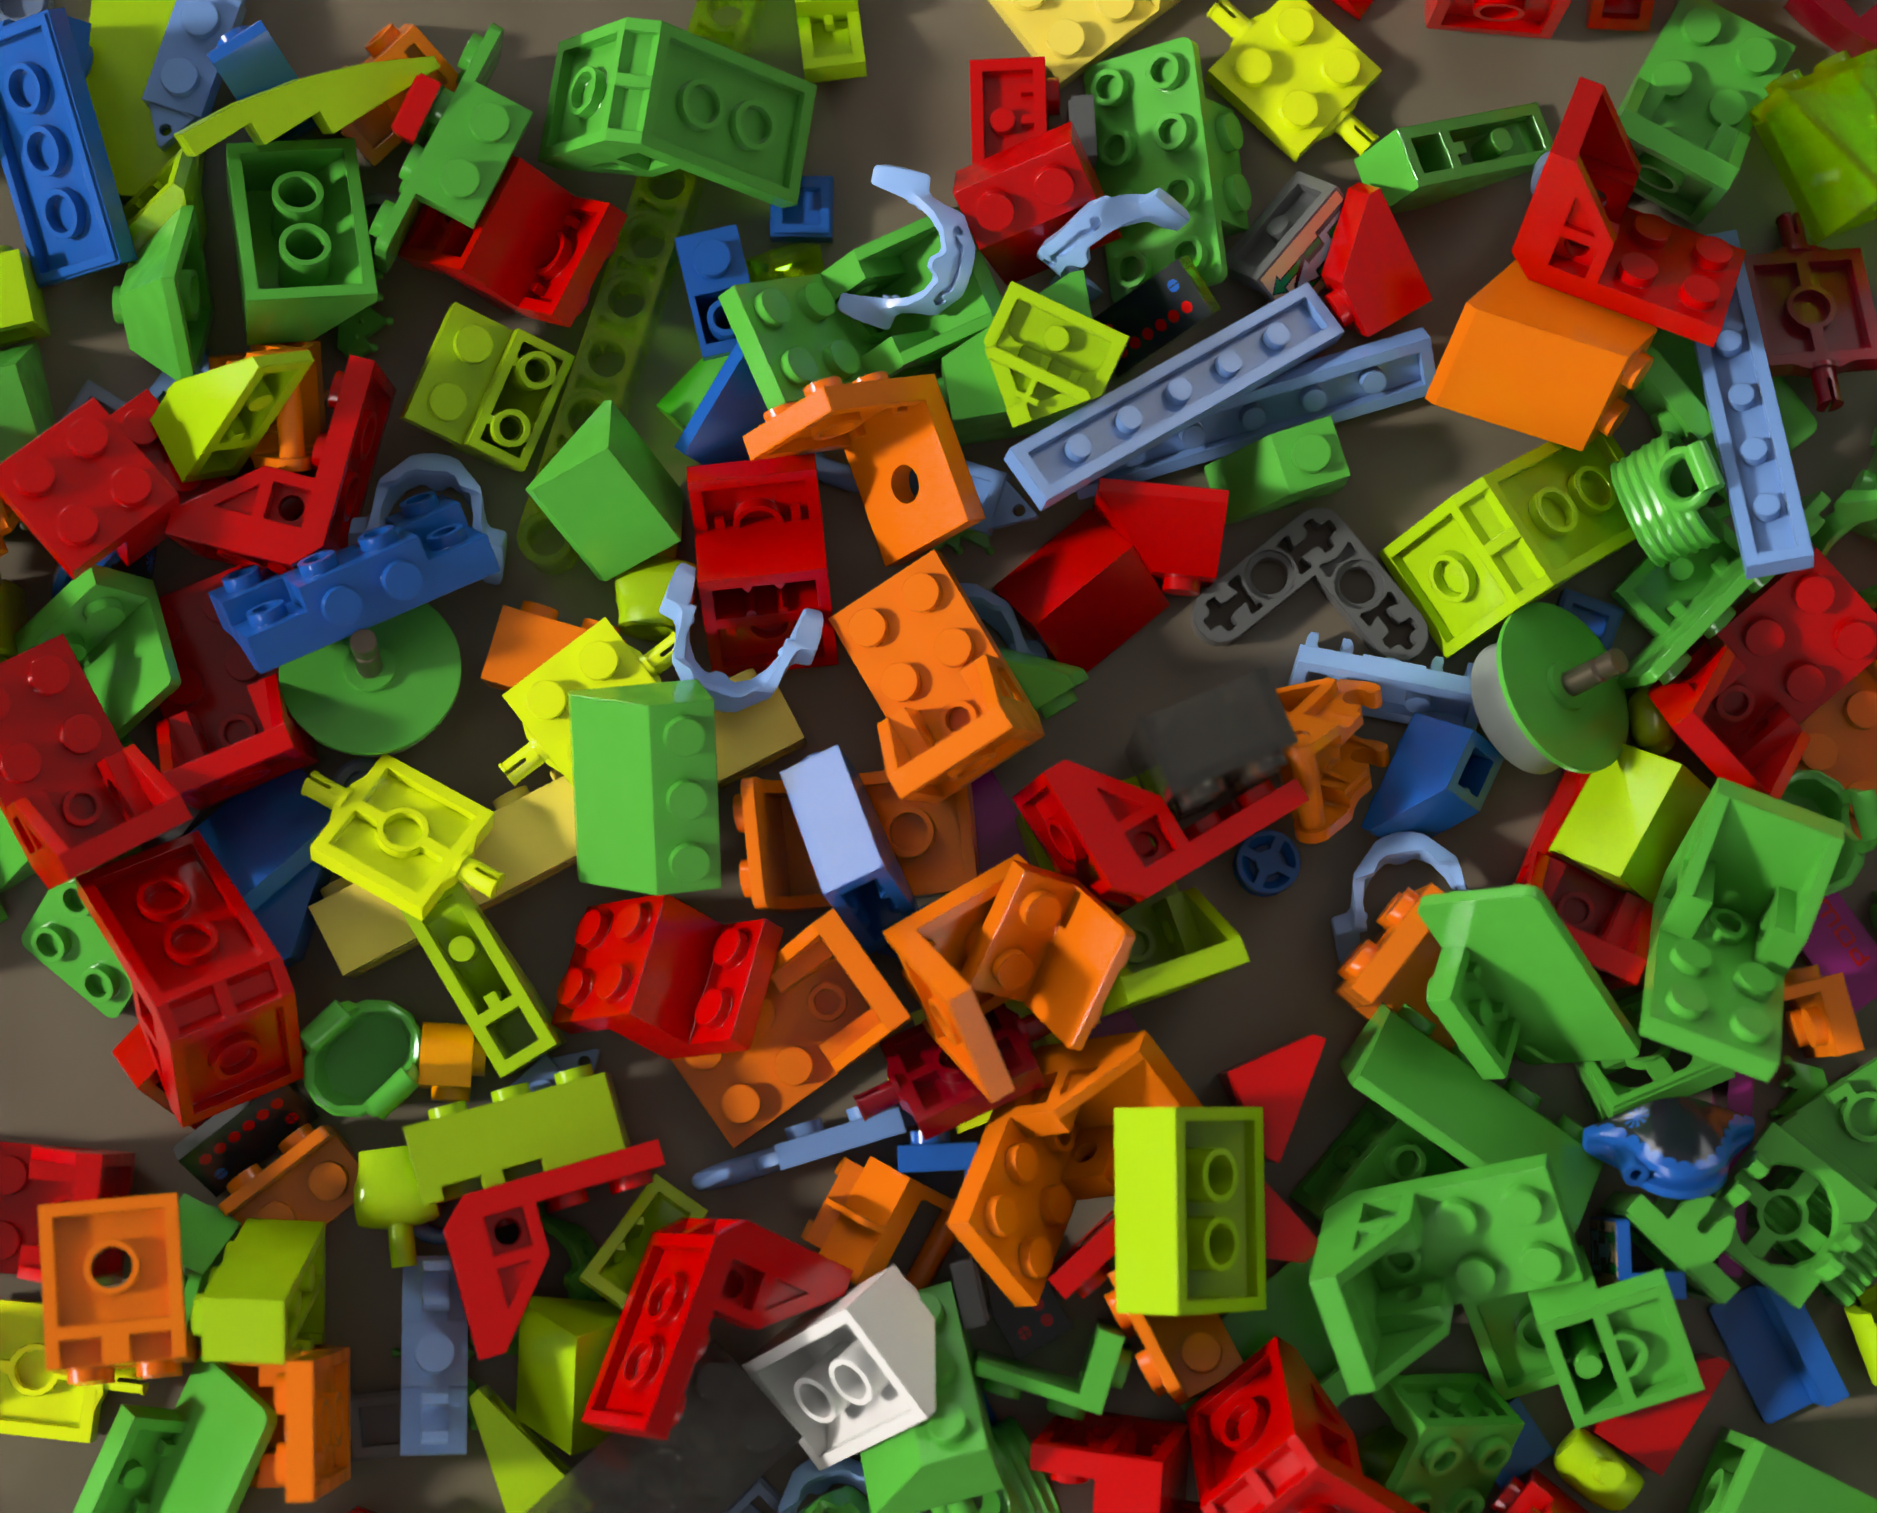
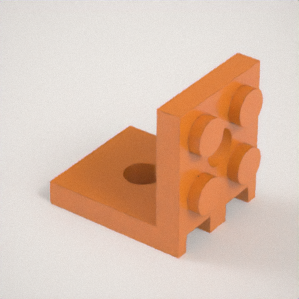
(885, 434)
(933, 952)
(1395, 963)
(122, 1327)

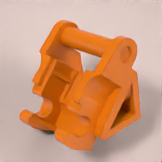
(294, 431)
(1328, 757)
(868, 1217)

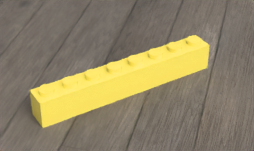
(537, 838)

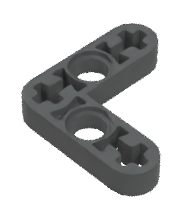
(1326, 572)

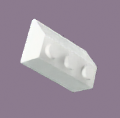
(852, 1368)

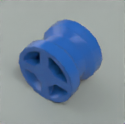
(1272, 854)

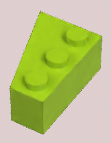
(515, 1134)
(265, 1294)

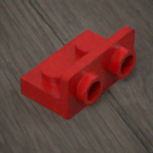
(1009, 103)

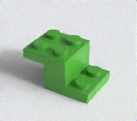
(1602, 1345)

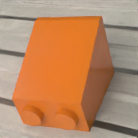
(1542, 362)

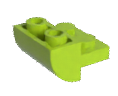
(487, 388)

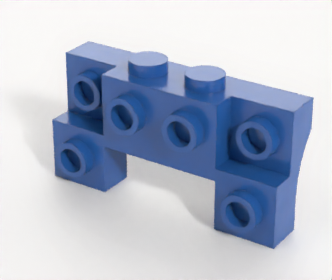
(333, 594)

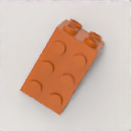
(930, 842)

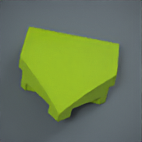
(1048, 355)

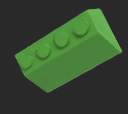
(1458, 1110)

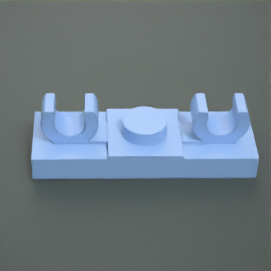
(1403, 685)
(433, 1361)

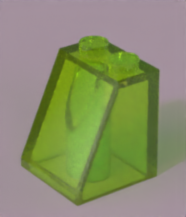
(1825, 141)

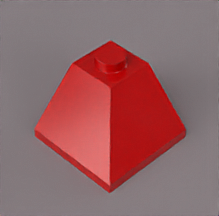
(1171, 528)

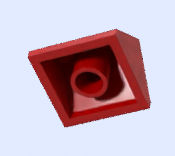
(1083, 593)
(1276, 1083)

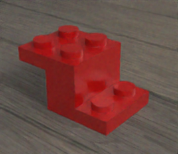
(529, 250)
(98, 485)
(759, 559)
(667, 977)
(1134, 1461)

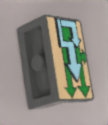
(1288, 239)

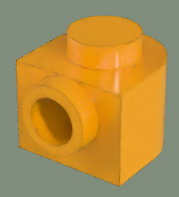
(449, 1060)

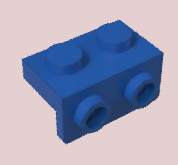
(935, 1153)

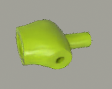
(642, 592)
(391, 1200)
(1596, 1471)

